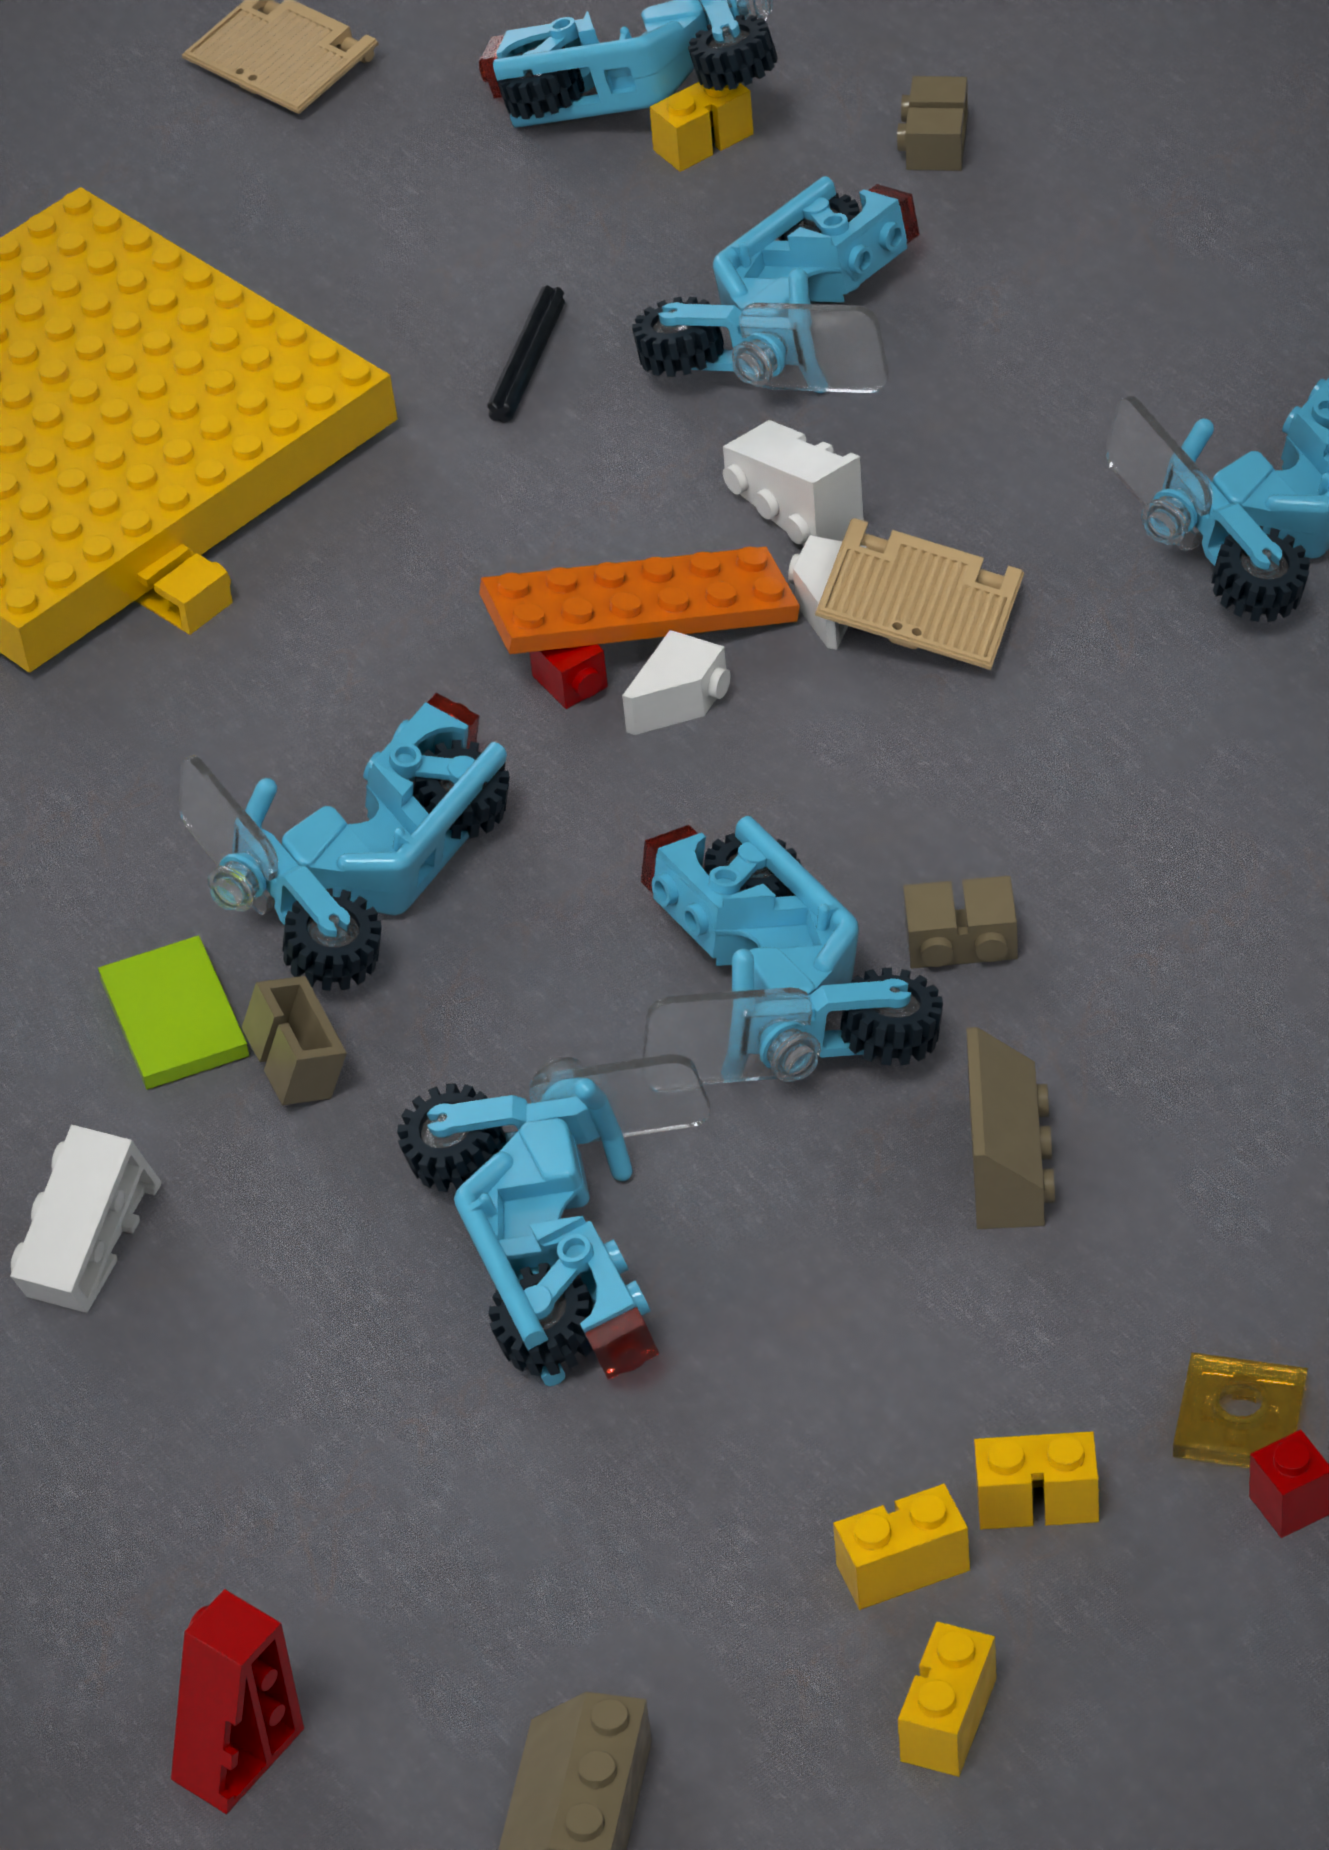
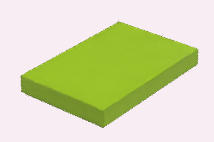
(173, 1012)

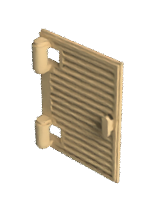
(280, 51)
(921, 593)

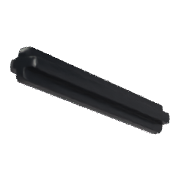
(526, 354)

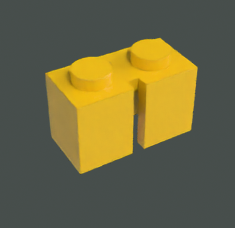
(685, 119)
(188, 593)
(1015, 1464)
(904, 1549)
(947, 1699)

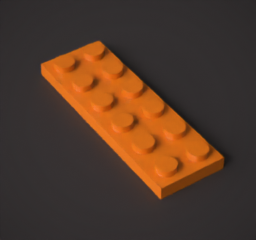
(638, 599)

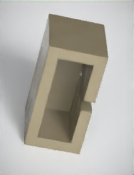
(934, 123)
(963, 936)
(294, 1040)

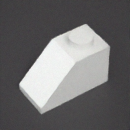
(809, 574)
(676, 684)

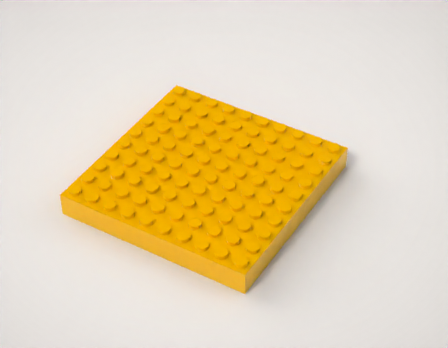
(145, 414)

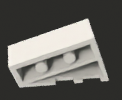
(794, 482)
(80, 1218)

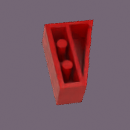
(233, 1701)

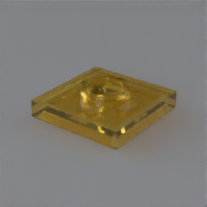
(1214, 1435)

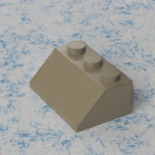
(1007, 1135)
(580, 1775)

